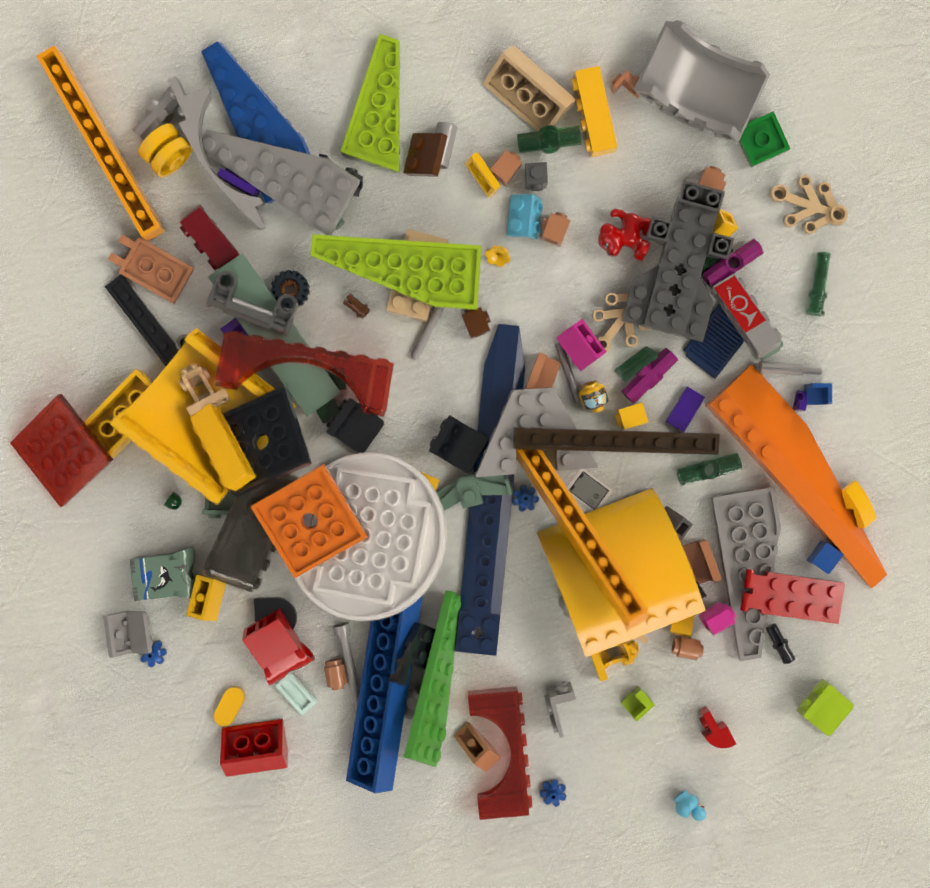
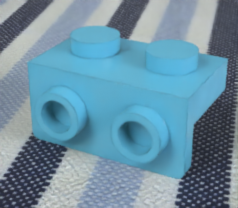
(524, 216)

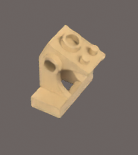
(194, 376)

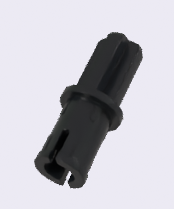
(780, 644)

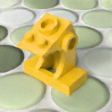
(628, 650)

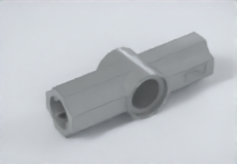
(157, 114)

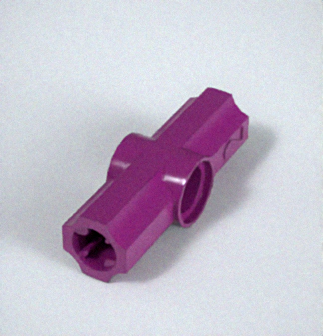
(742, 256)
(649, 376)

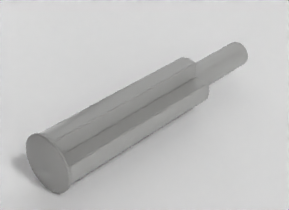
(786, 368)

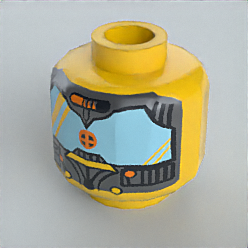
(593, 396)

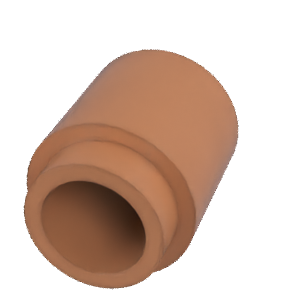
(687, 648)
(335, 674)

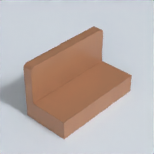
(543, 372)
(702, 561)

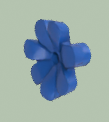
(520, 498)
(156, 655)
(553, 789)

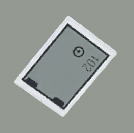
(589, 490)

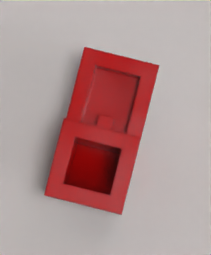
(716, 734)

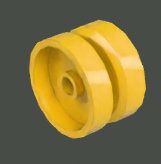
(165, 150)

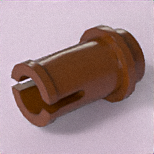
(356, 306)

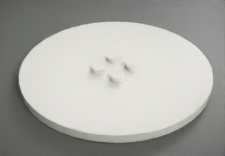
(402, 542)

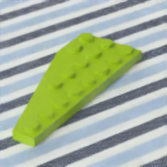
(427, 271)

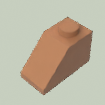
(477, 747)

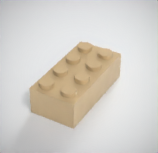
(404, 305)

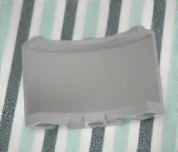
(701, 83)

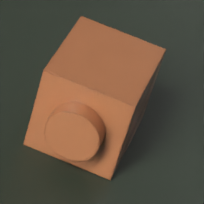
(506, 167)

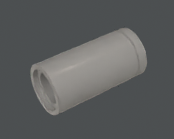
(449, 130)

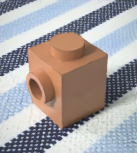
(712, 178)
(555, 228)

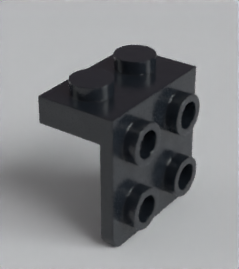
(354, 426)
(458, 444)

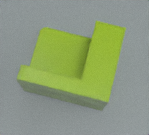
(637, 703)

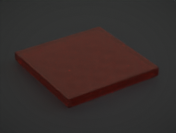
(61, 450)

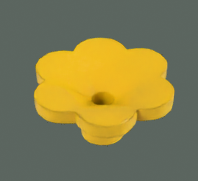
(497, 255)

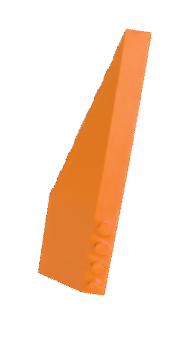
(793, 460)

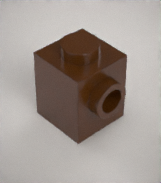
(476, 322)

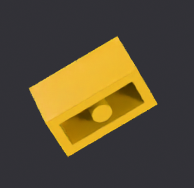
(206, 598)

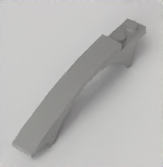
(193, 109)

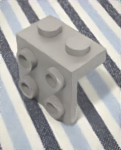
(127, 633)
(558, 694)

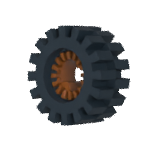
(290, 278)

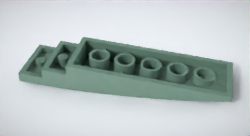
(306, 383)

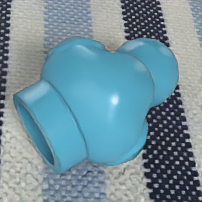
(688, 802)

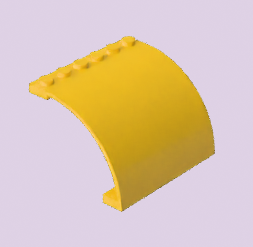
(163, 425)
(648, 554)

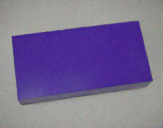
(685, 409)

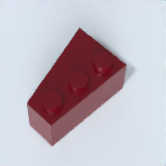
(208, 238)

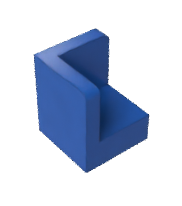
(818, 393)
(825, 557)

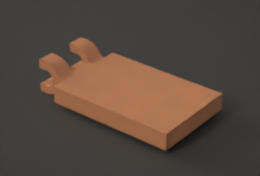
(153, 268)

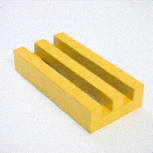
(482, 174)

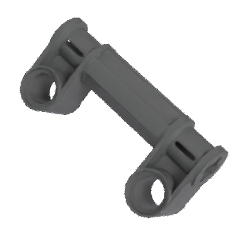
(250, 311)

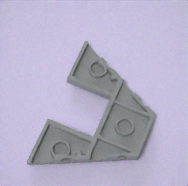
(532, 410)

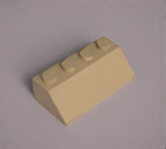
(528, 89)

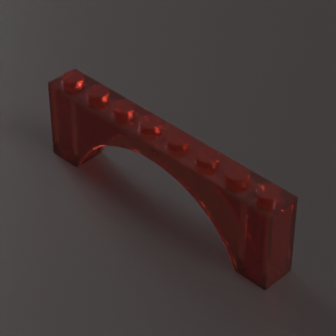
(246, 355)

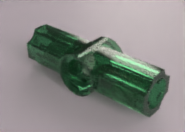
(549, 139)
(721, 465)

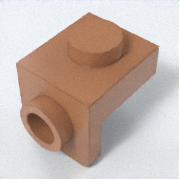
(628, 81)

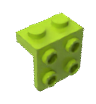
(825, 707)

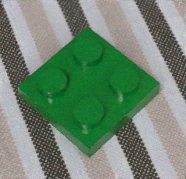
(763, 140)

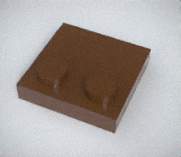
(425, 154)

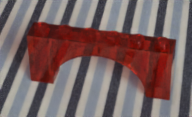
(510, 795)

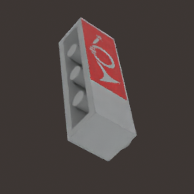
(746, 316)

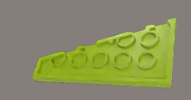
(375, 122)

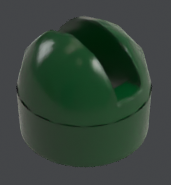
(173, 501)

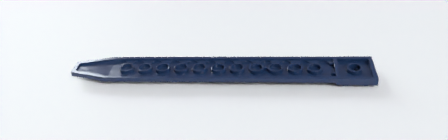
(491, 520)

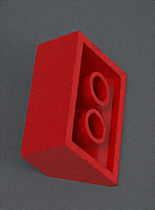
(253, 748)

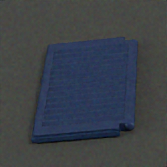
(718, 346)

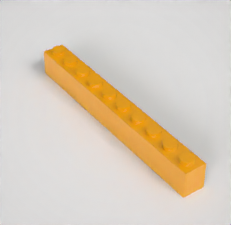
(101, 143)
(583, 537)

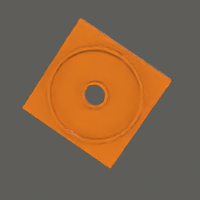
(302, 545)

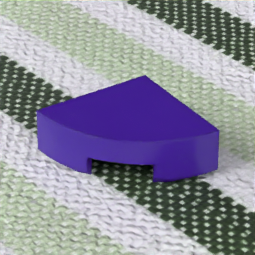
(800, 401)

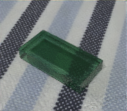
(635, 363)

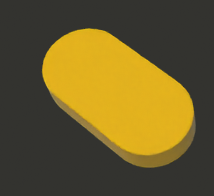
(229, 706)

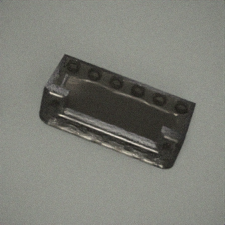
(242, 544)

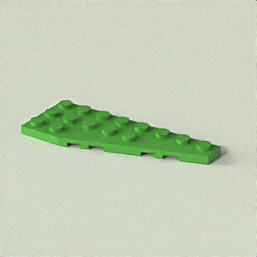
(433, 701)

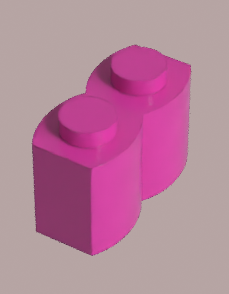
(717, 618)

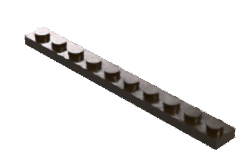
(616, 441)

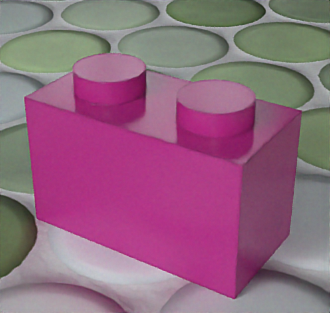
(581, 345)

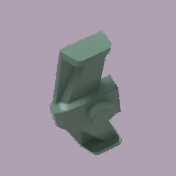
(470, 490)

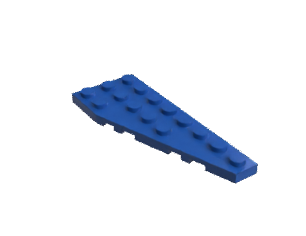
(248, 106)

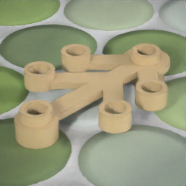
(811, 205)
(617, 313)

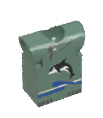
(163, 575)

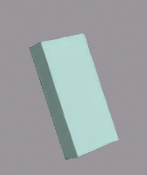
(296, 693)

